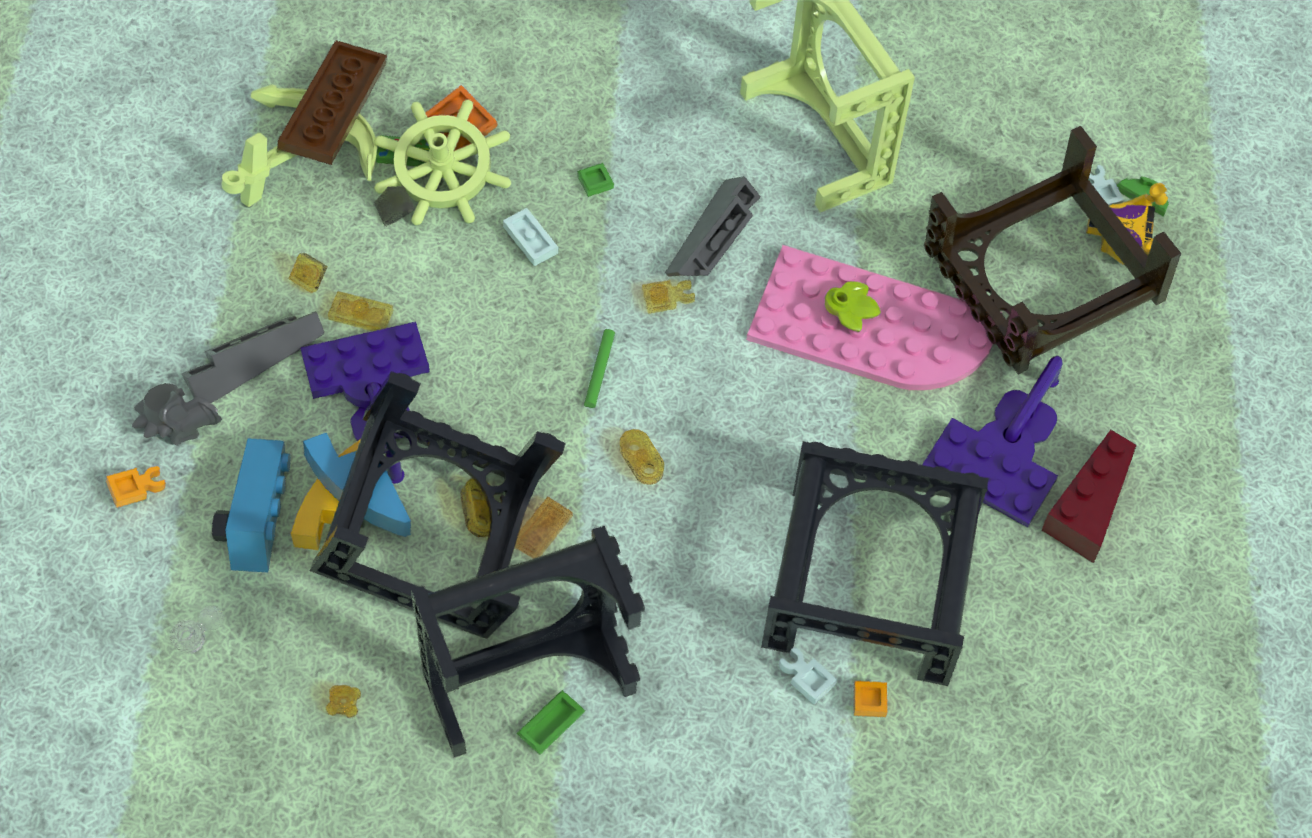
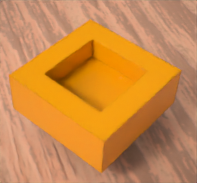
(870, 698)

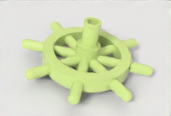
(442, 161)

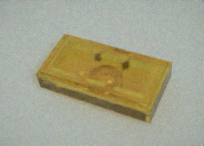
(360, 312)

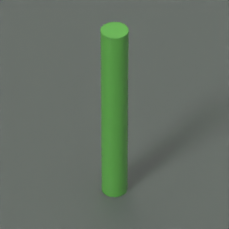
(599, 368)

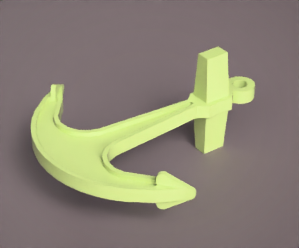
(257, 162)

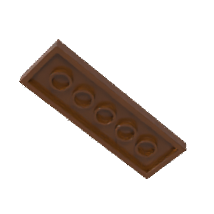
(332, 102)

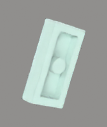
(530, 237)

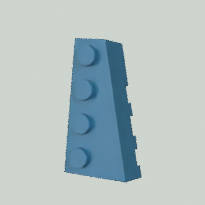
(256, 505)

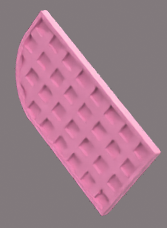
(913, 344)

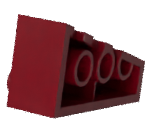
(1088, 503)

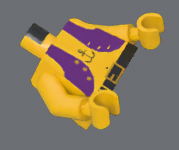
(1137, 217)

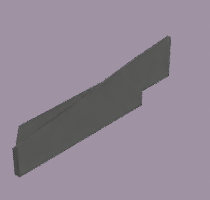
(715, 229)
(250, 355)

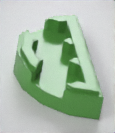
(1136, 187)

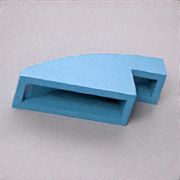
(385, 506)

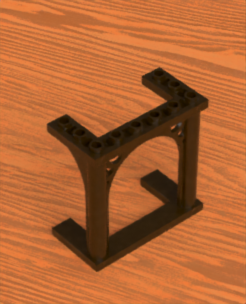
(1020, 334)

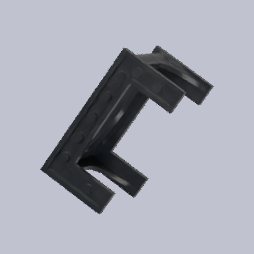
(521, 474)
(786, 609)
(581, 633)

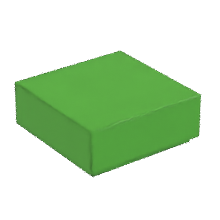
(595, 179)

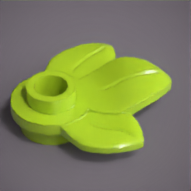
(851, 304)

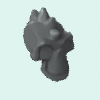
(168, 414)

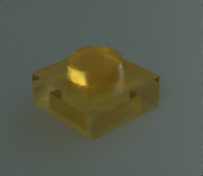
(307, 272)

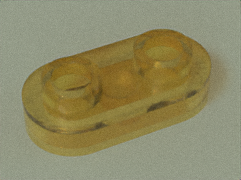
(643, 458)
(475, 509)

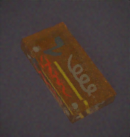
(542, 528)

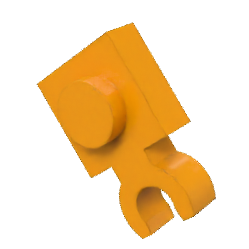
(131, 487)

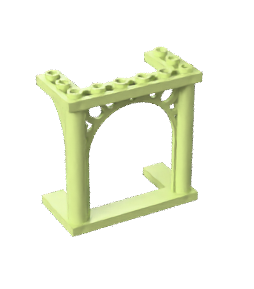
(806, 80)

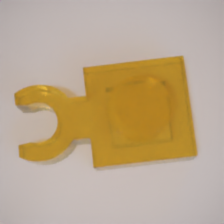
(663, 297)

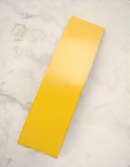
(314, 512)

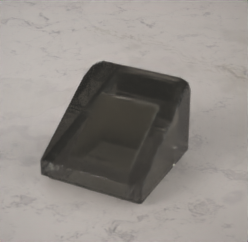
(393, 204)

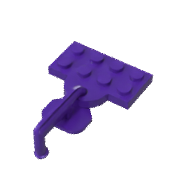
(360, 367)
(1006, 449)

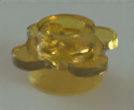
(341, 692)

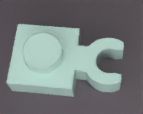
(1106, 188)
(809, 678)

